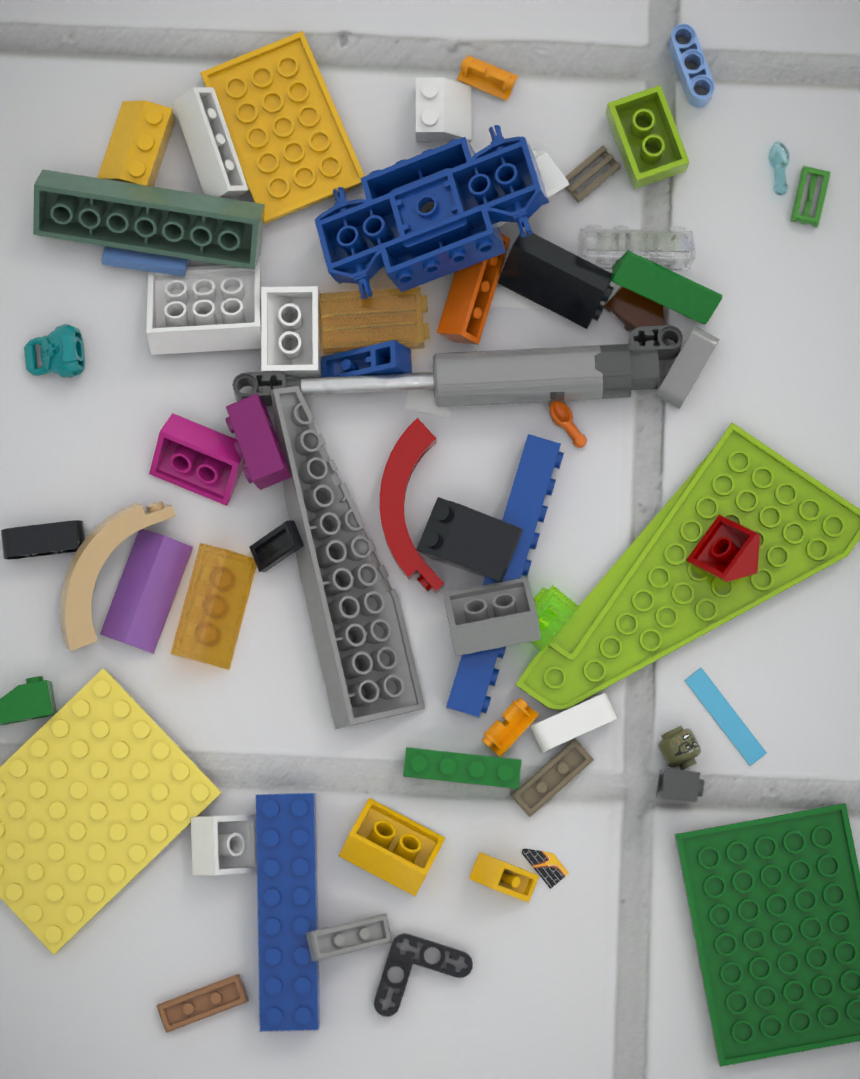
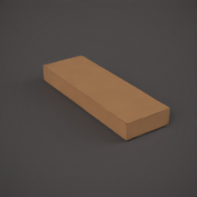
(202, 1003)

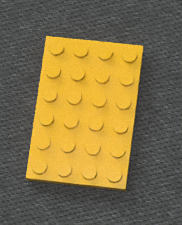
(284, 127)

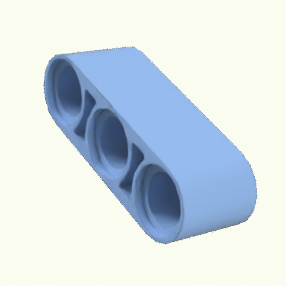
(691, 78)

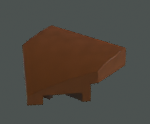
(635, 309)

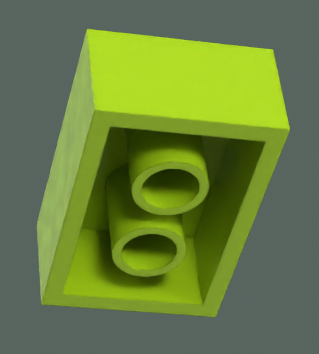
(647, 137)

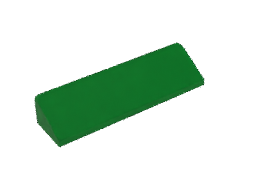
(665, 287)

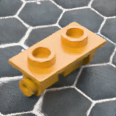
(487, 77)
(517, 720)

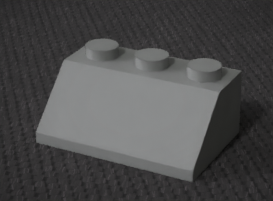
(492, 616)

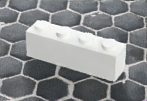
(210, 143)

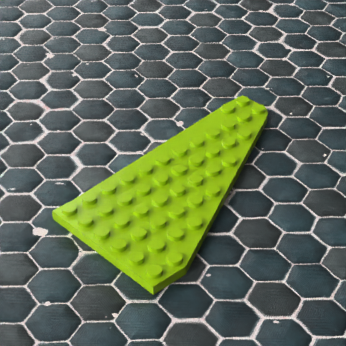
(662, 602)

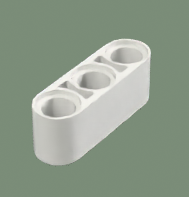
(573, 722)

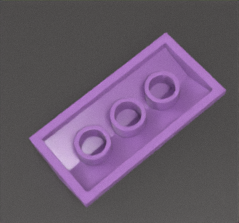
(146, 590)

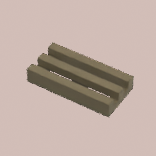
(608, 159)

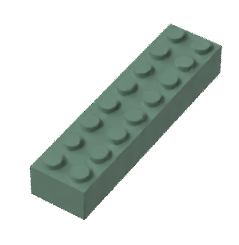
(148, 219)

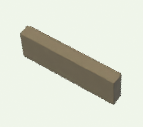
(552, 777)

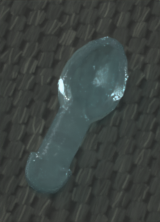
(779, 161)

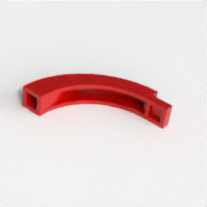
(398, 470)

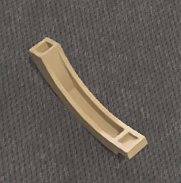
(87, 562)

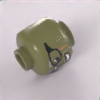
(679, 748)

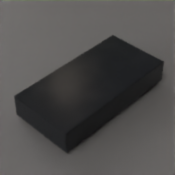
(276, 546)

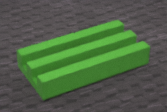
(805, 219)

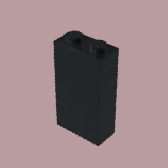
(556, 279)

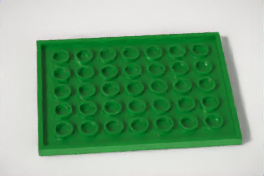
(776, 931)

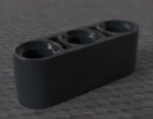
(42, 539)

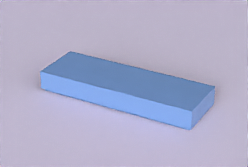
(144, 261)

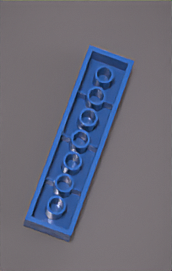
(287, 911)

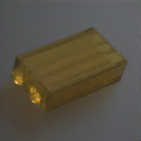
(385, 316)

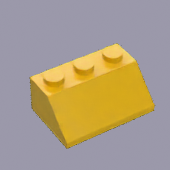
(138, 143)
(392, 847)

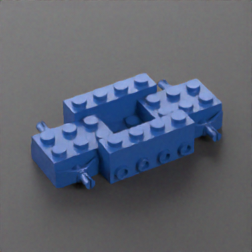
(461, 230)

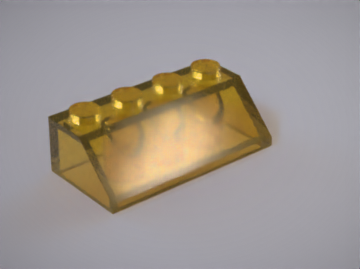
(214, 606)

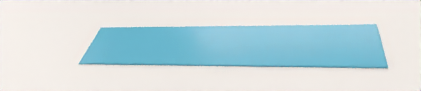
(725, 716)

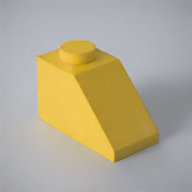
(504, 877)

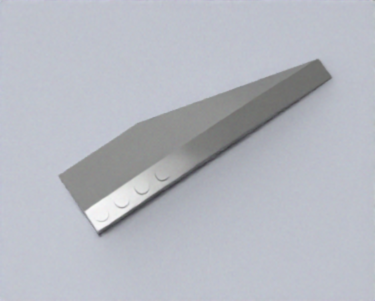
(345, 588)

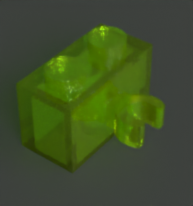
(553, 612)

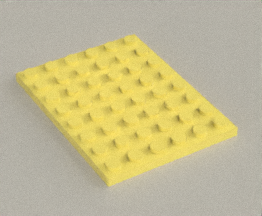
(90, 808)

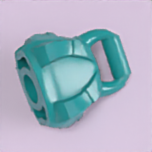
(60, 353)

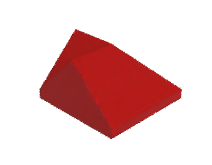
(727, 550)

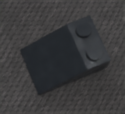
(469, 540)

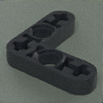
(406, 962)

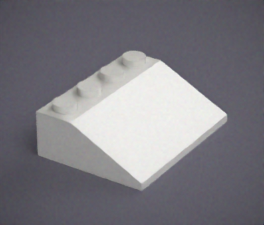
(204, 310)

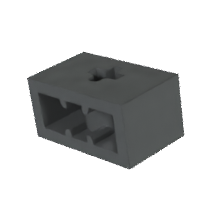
(679, 785)

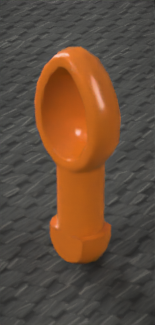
(563, 417)

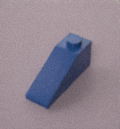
(375, 359)

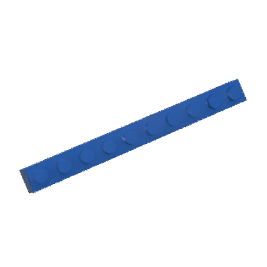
(523, 510)

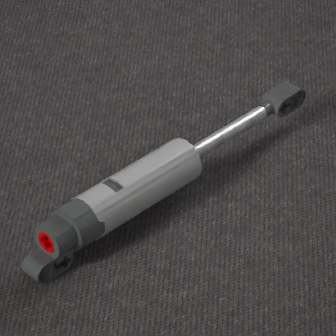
(506, 374)

